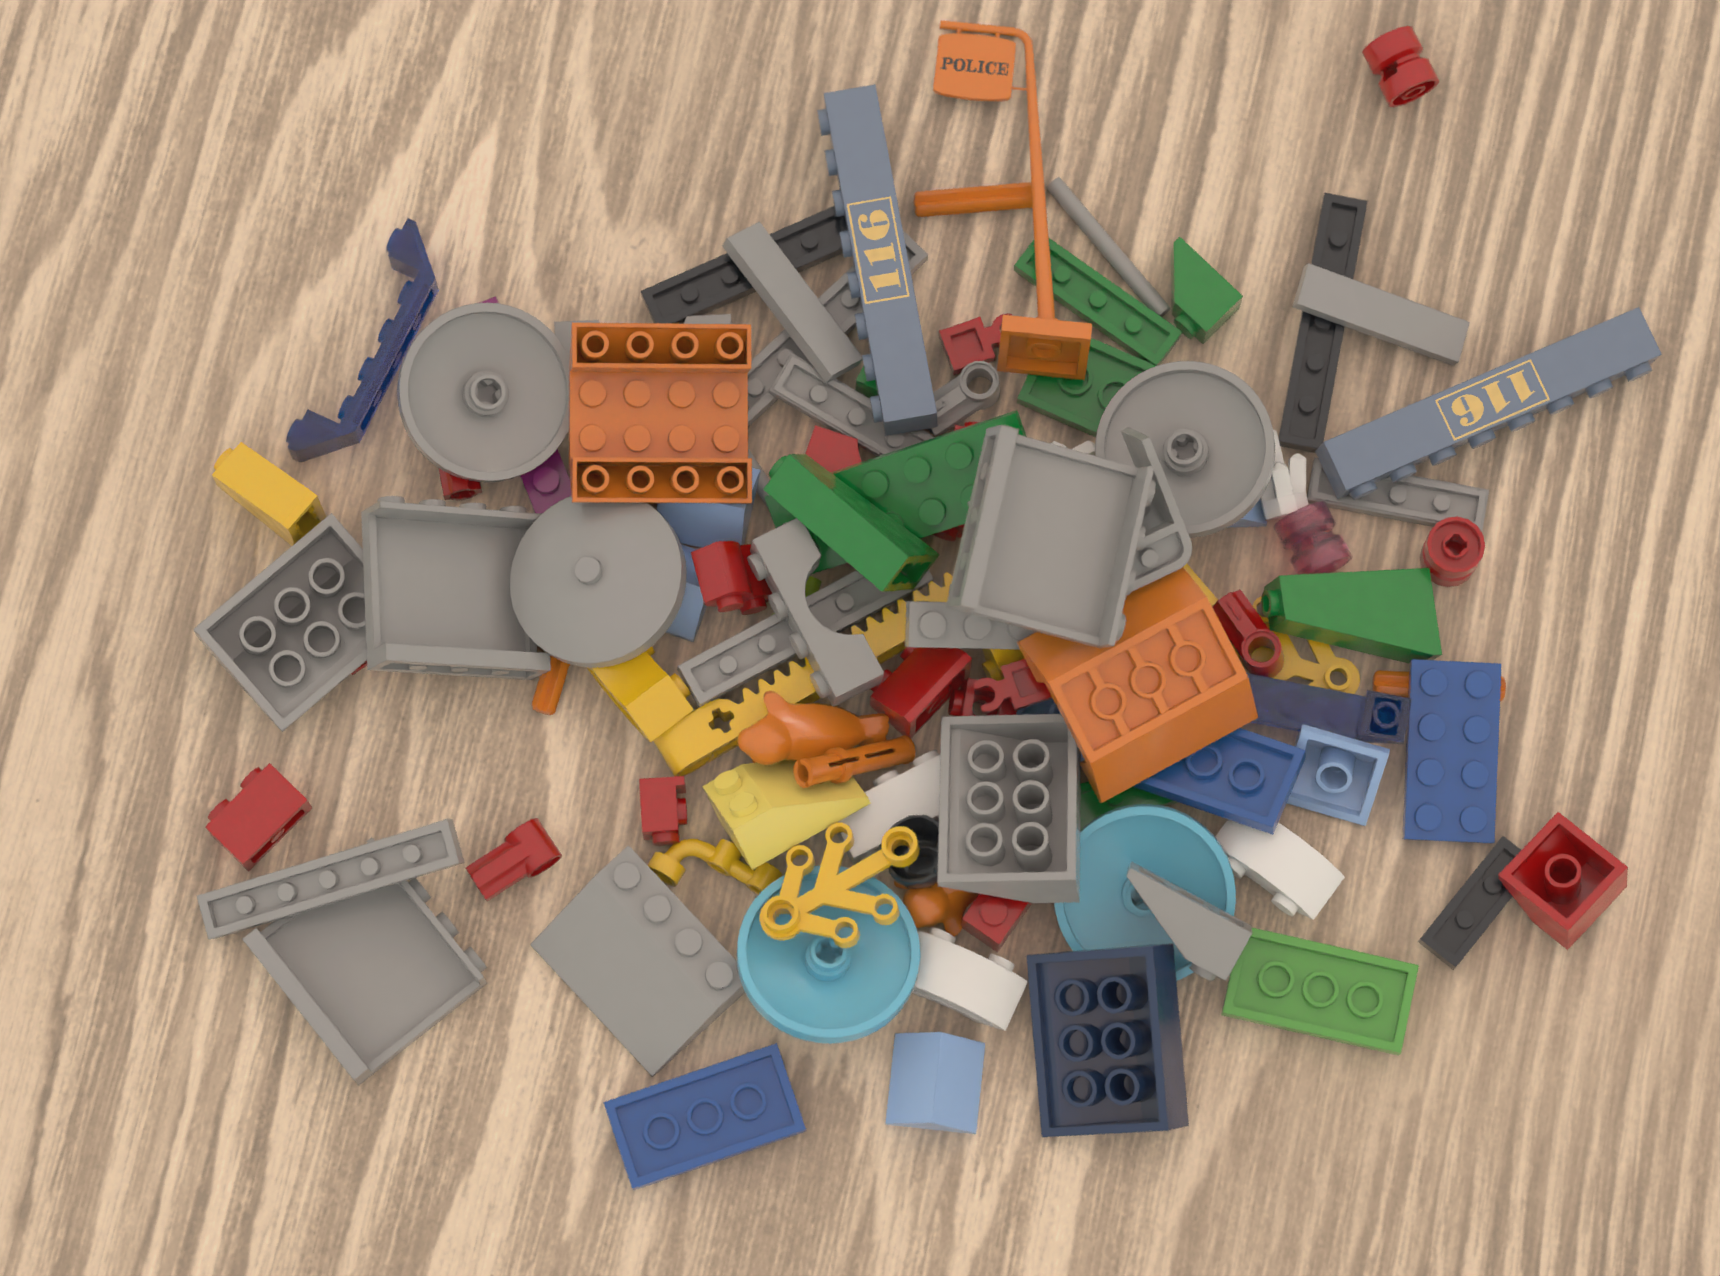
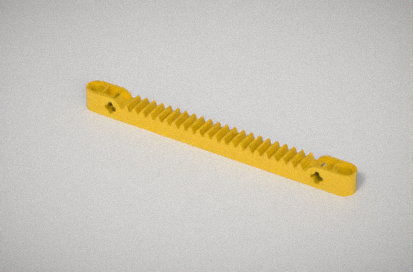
(695, 743)

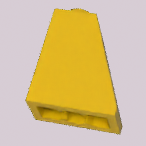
(268, 493)

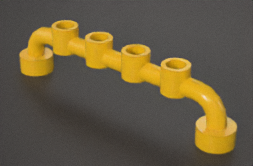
(722, 858)

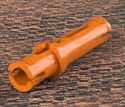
(821, 769)

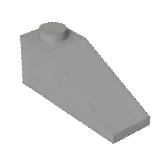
(1197, 928)

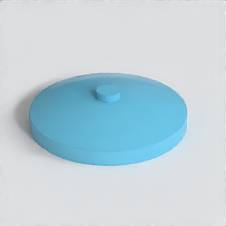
(1159, 841)
(823, 989)

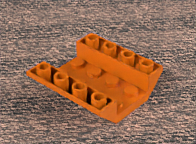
(659, 413)
(1153, 694)

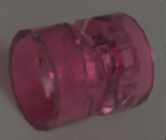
(1312, 540)

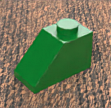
(1199, 294)

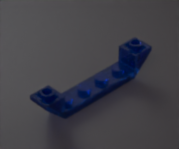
(319, 435)
(1366, 718)

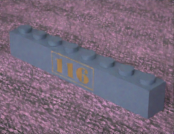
(879, 259)
(1487, 404)

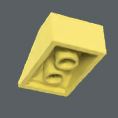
(772, 813)

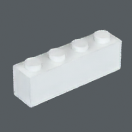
(893, 800)

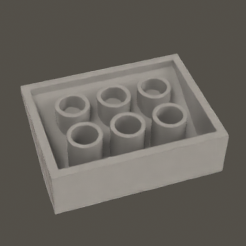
(295, 624)
(1010, 807)
(640, 961)

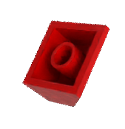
(919, 686)
(1564, 880)

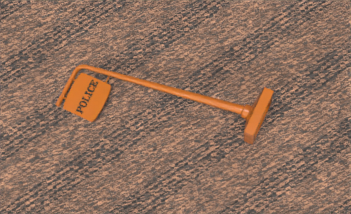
(983, 70)

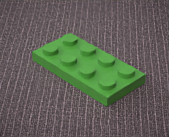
(1322, 991)

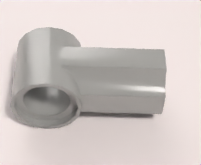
(956, 402)

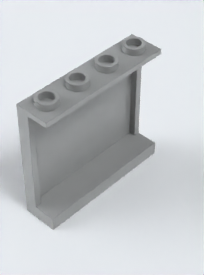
(1051, 539)
(444, 590)
(370, 971)

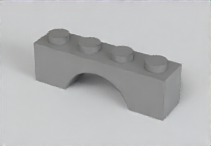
(840, 661)

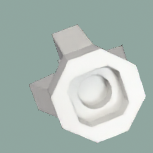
(1286, 486)

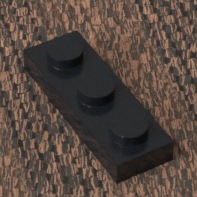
(1471, 908)

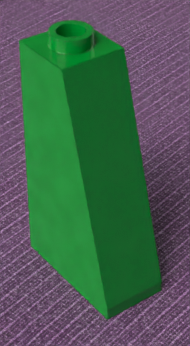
(850, 524)
(1360, 611)

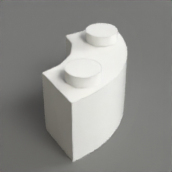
(1281, 865)
(967, 981)

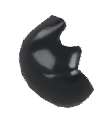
(924, 870)

